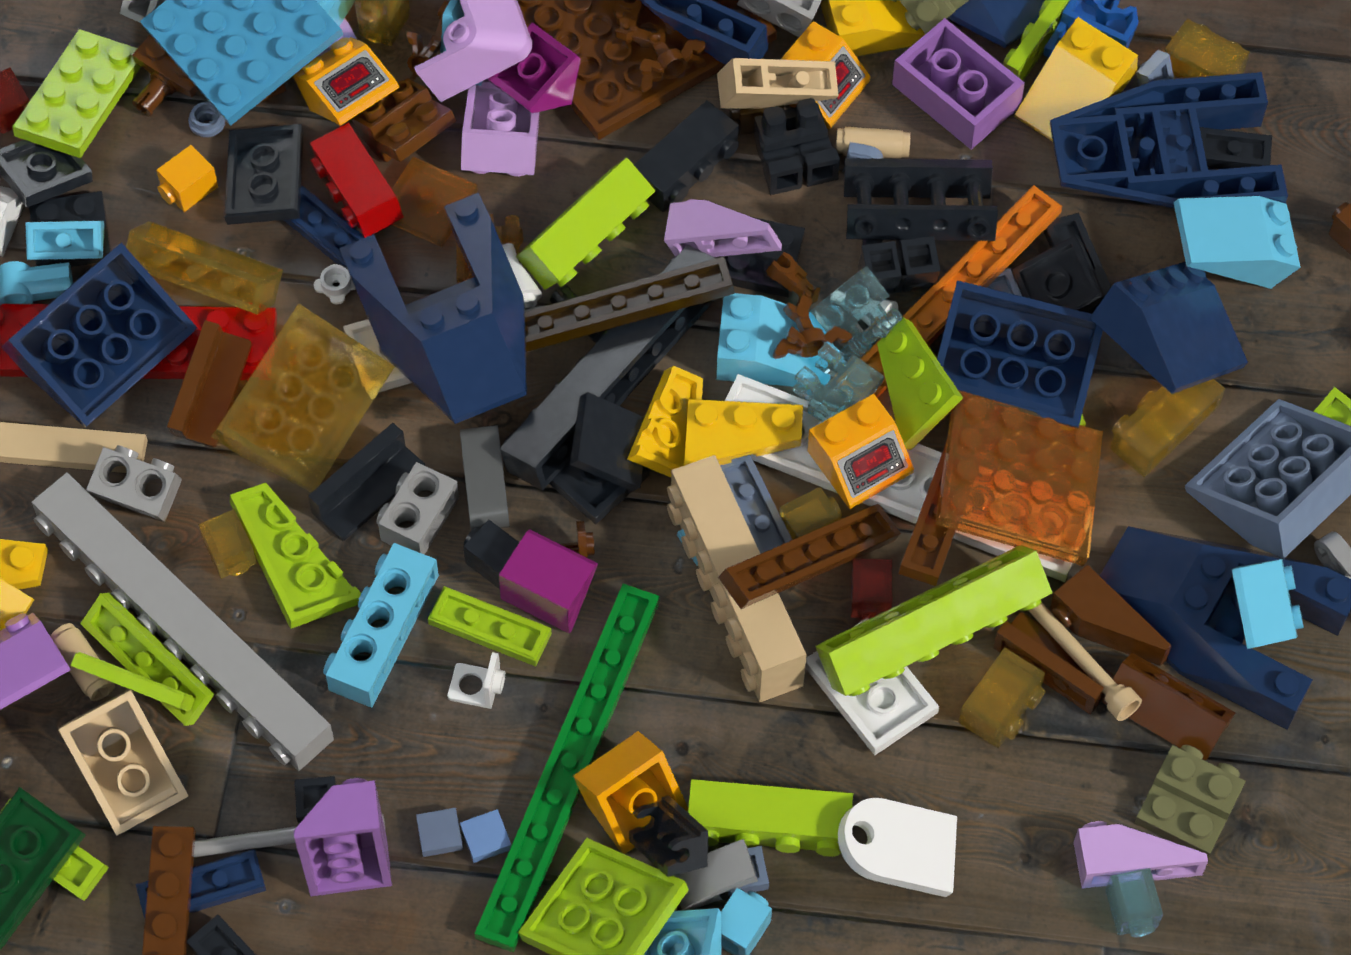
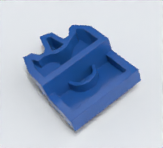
(1101, 14)

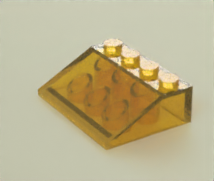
(303, 400)

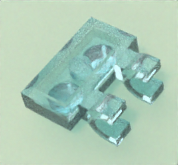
(850, 383)

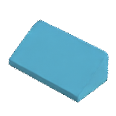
(64, 240)

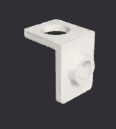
(492, 681)

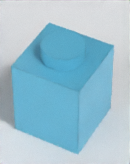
(744, 922)

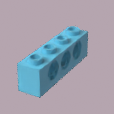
(364, 679)

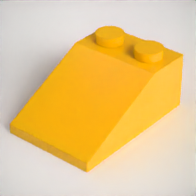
(870, 25)
(1078, 73)

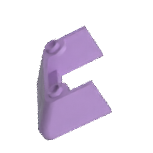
(477, 47)

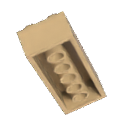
(719, 539)

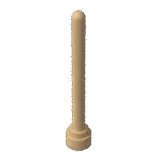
(1121, 700)

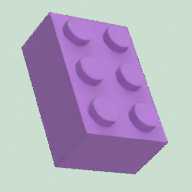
(958, 83)

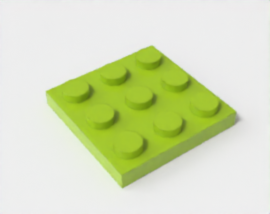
(603, 905)

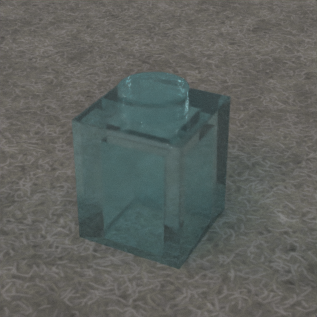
(1134, 903)

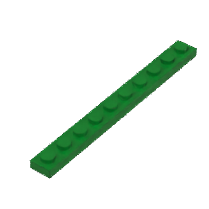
(573, 751)

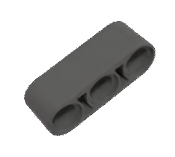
(484, 476)

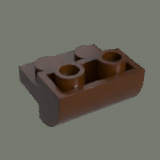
(402, 121)

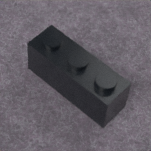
(688, 154)

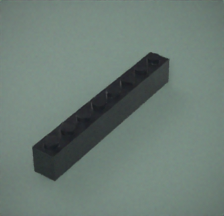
(609, 371)

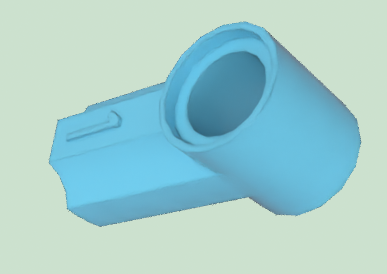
(27, 284)

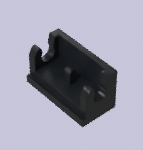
(671, 838)

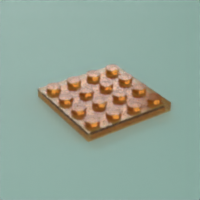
(1020, 478)

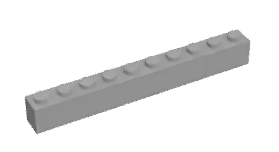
(182, 622)

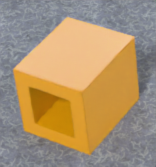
(186, 179)

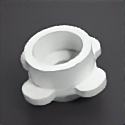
(334, 274)

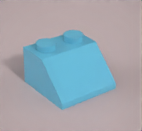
(1266, 602)

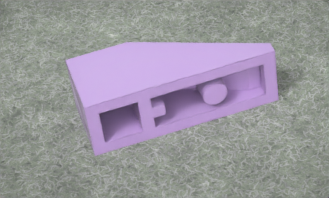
(717, 230)
(1117, 849)

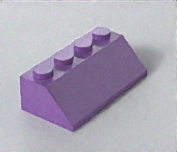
(27, 658)
(344, 841)

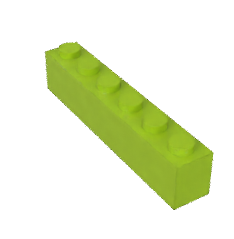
(934, 620)

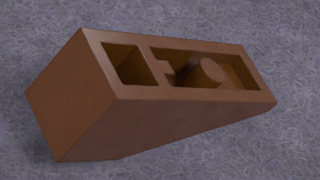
(1103, 616)

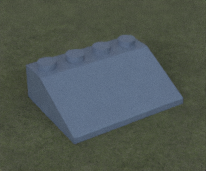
(1278, 477)

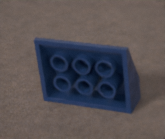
(1172, 326)
(100, 336)
(1020, 351)

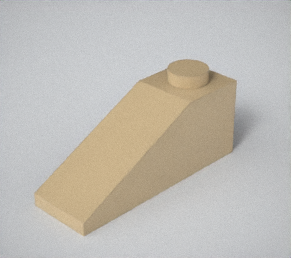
(775, 82)

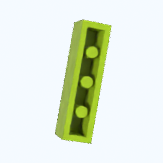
(586, 224)
(769, 815)

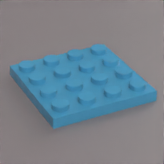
(241, 47)

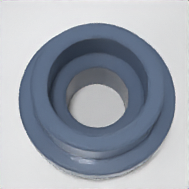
(202, 112)

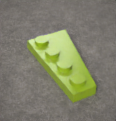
(294, 566)

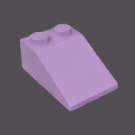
(498, 133)

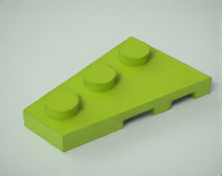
(915, 382)

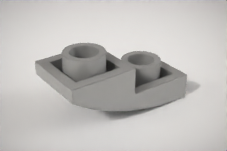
(726, 870)

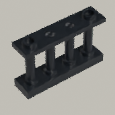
(919, 179)

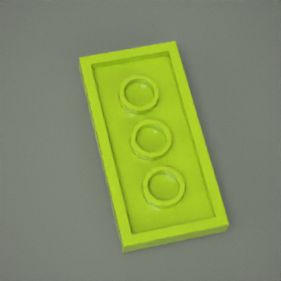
(78, 94)

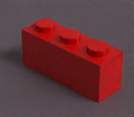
(355, 181)

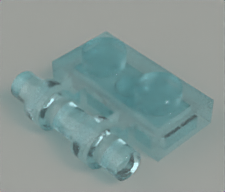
(849, 304)

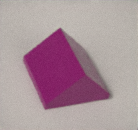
(544, 77)
(546, 580)

